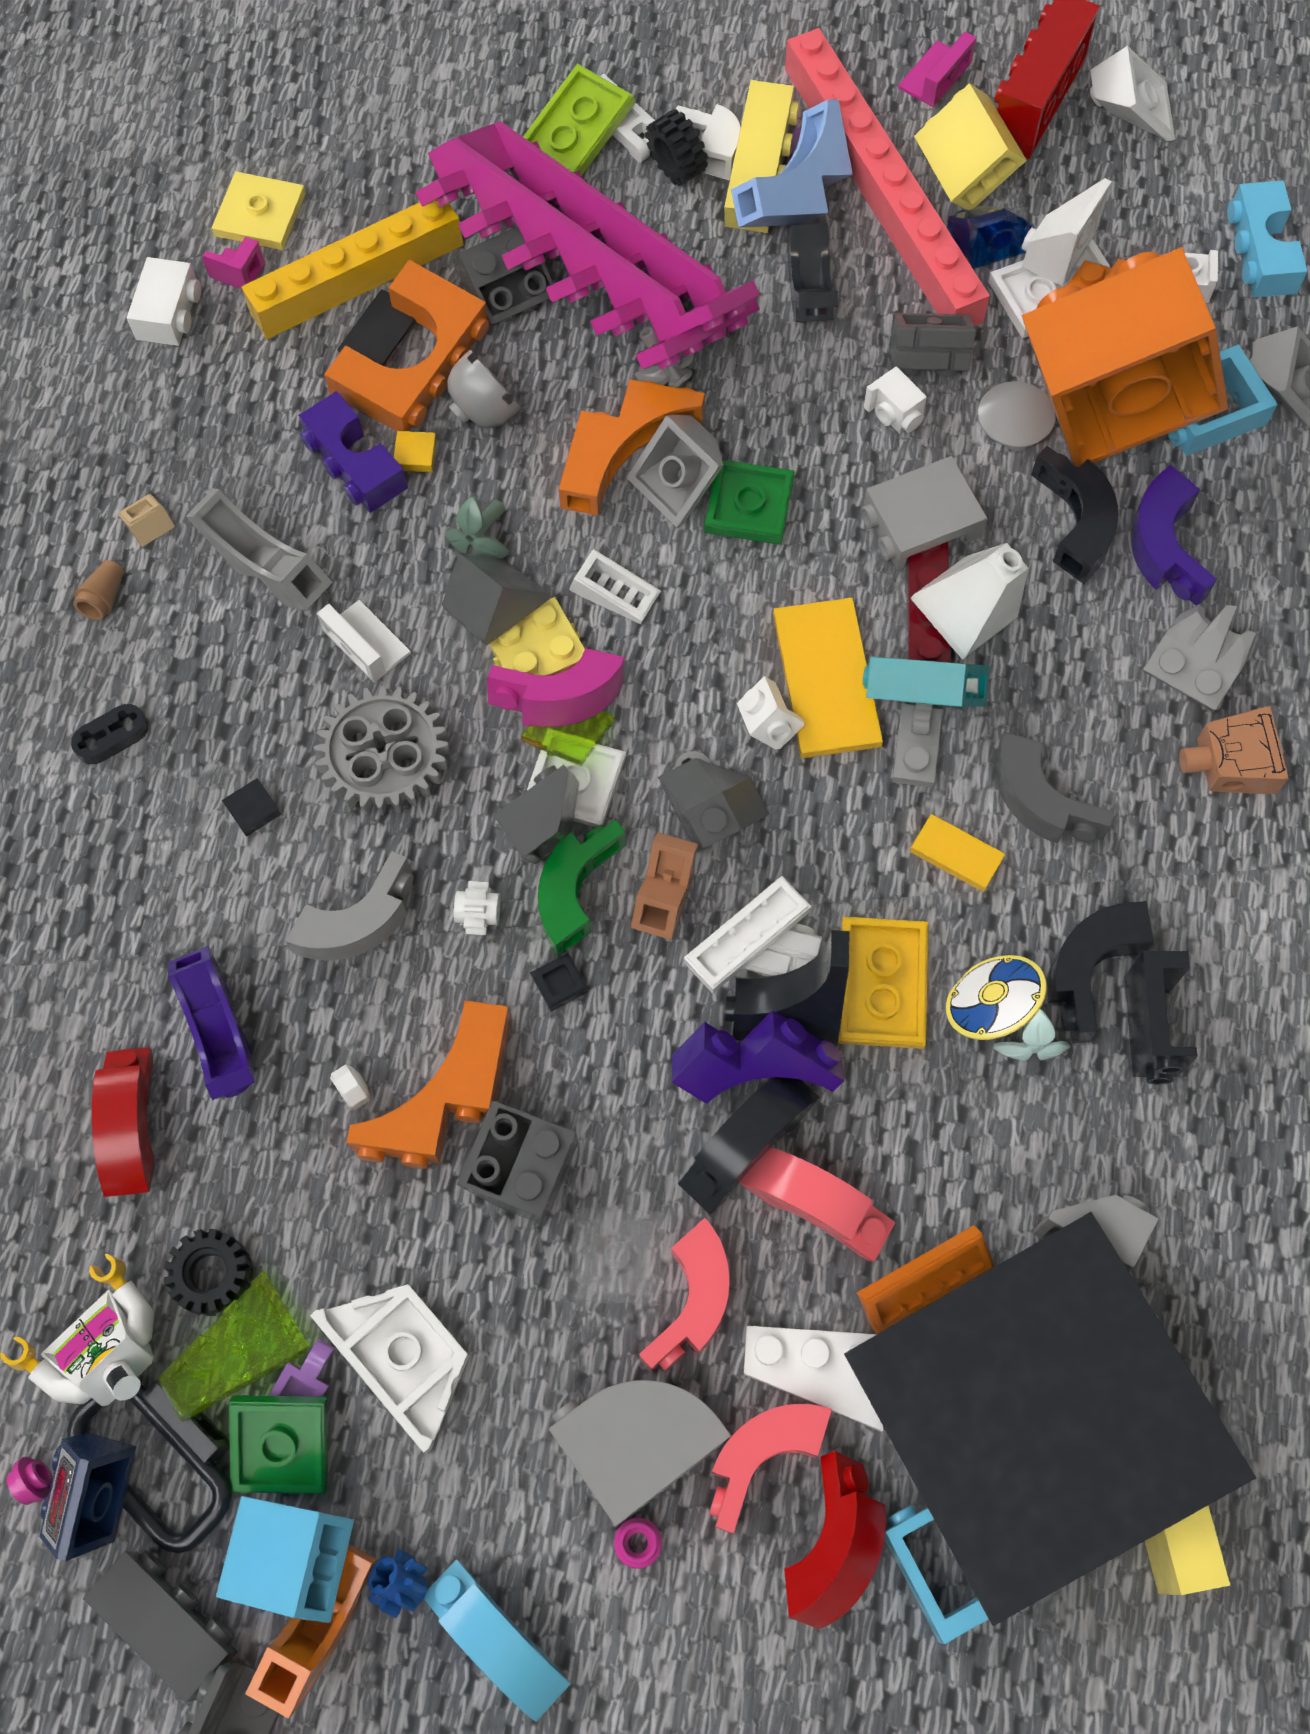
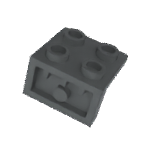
(227, 1707)

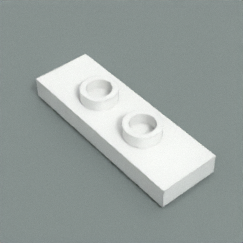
(747, 934)

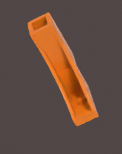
(606, 441)
(461, 1086)

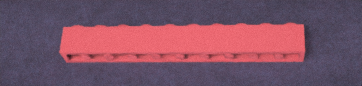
(888, 183)

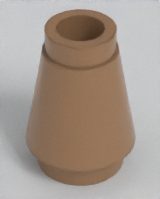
(99, 591)

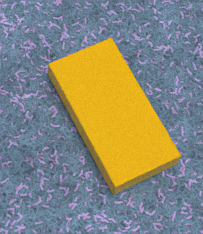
(957, 852)

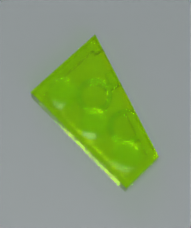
(237, 1350)

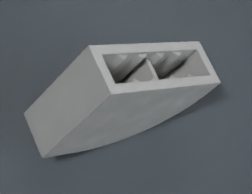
(636, 1441)

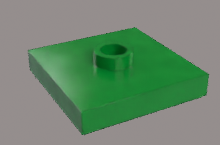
(749, 502)
(278, 1444)

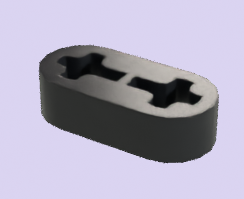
(109, 734)

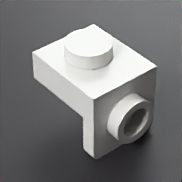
(768, 716)

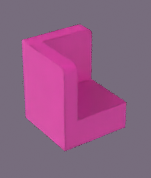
(236, 266)

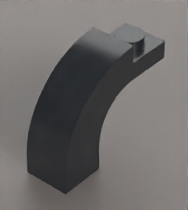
(809, 272)
(1093, 506)
(1105, 934)
(745, 1138)

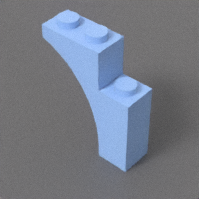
(798, 190)

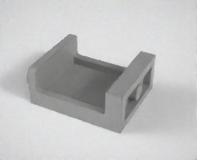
(922, 511)

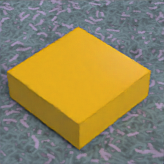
(415, 450)

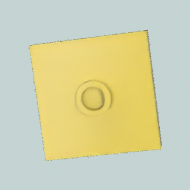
(259, 210)

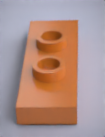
(925, 1279)

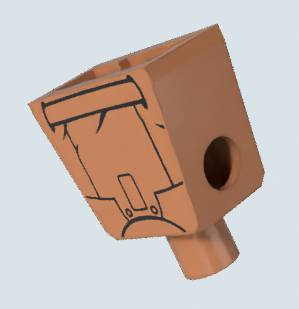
(1239, 754)

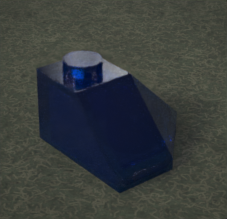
(988, 234)

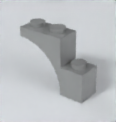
(255, 553)

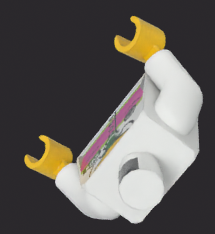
(100, 1350)

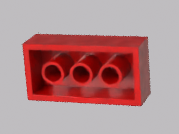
(1045, 70)

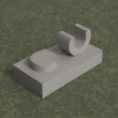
(917, 745)

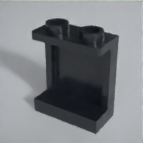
(1145, 989)

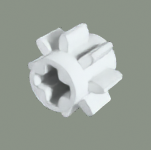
(477, 907)

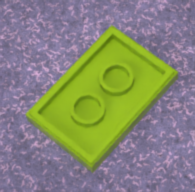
(580, 119)

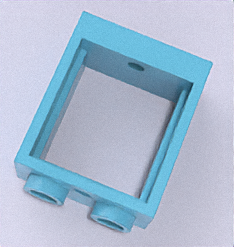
(1251, 396)
(944, 1627)

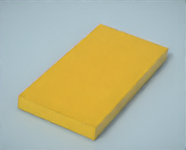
(825, 677)

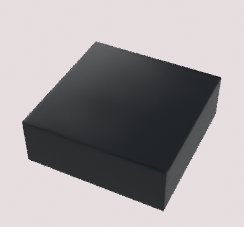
(251, 807)
(559, 982)

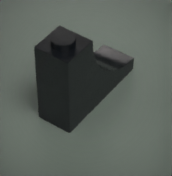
(807, 994)

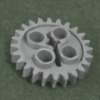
(390, 782)

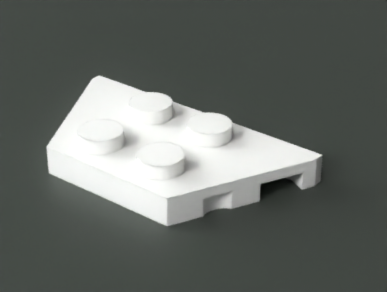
(400, 1355)

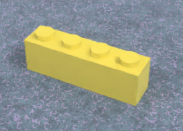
(762, 139)

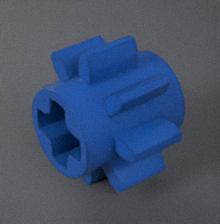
(397, 1583)

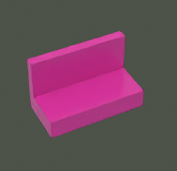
(939, 69)

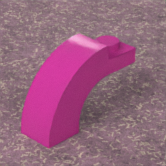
(559, 697)

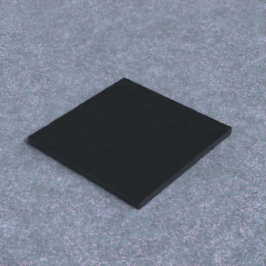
(1047, 1418)

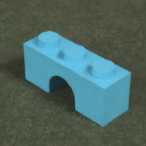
(1269, 264)

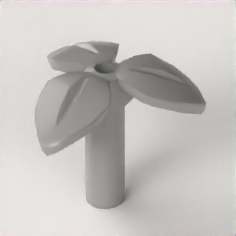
(674, 373)

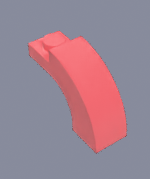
(821, 1200)
(707, 1275)
(770, 1433)

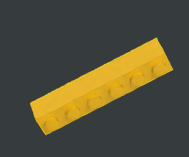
(351, 266)

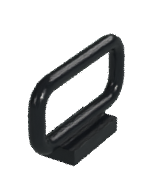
(197, 1443)

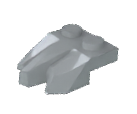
(1201, 655)

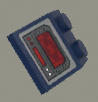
(85, 1494)

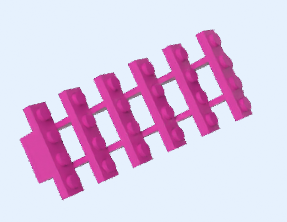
(480, 165)

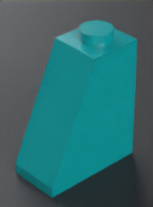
(926, 681)

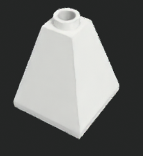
(975, 597)

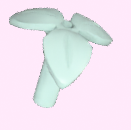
(1036, 1039)

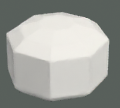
(351, 1086)

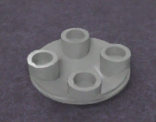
(1016, 415)

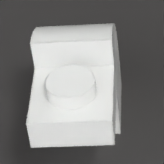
(720, 137)

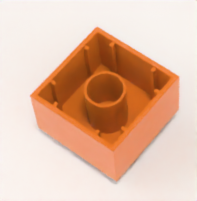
(1128, 356)

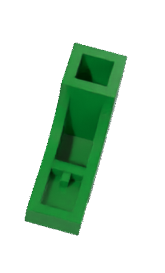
(561, 880)

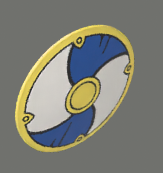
(996, 997)

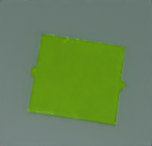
(570, 741)

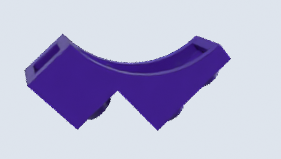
(212, 1022)
(775, 1048)

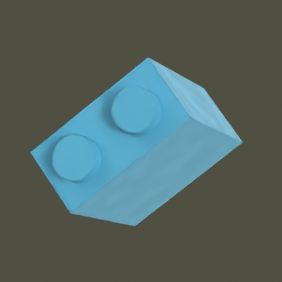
(285, 1559)

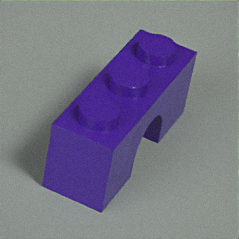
(368, 476)

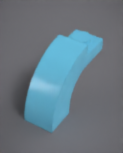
(495, 1642)

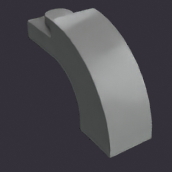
(357, 928)

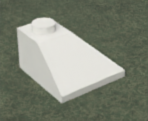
(1133, 93)
(1065, 234)

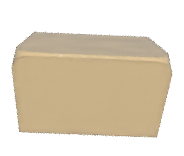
(146, 519)

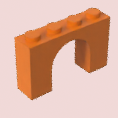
(402, 395)

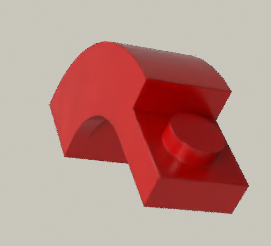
(120, 1122)
(847, 1551)

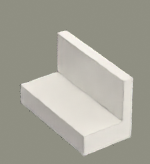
(363, 639)

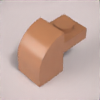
(665, 886)

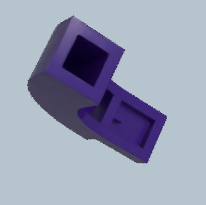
(1155, 543)

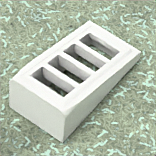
(596, 593)

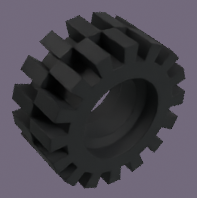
(676, 147)
(189, 1254)

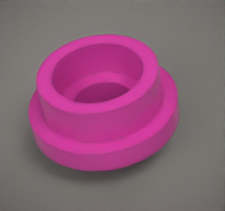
(29, 1481)
(622, 1548)

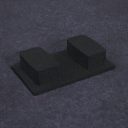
(378, 330)

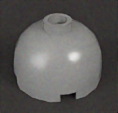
(478, 394)

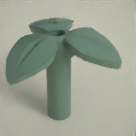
(475, 525)

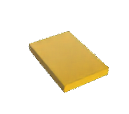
(885, 983)

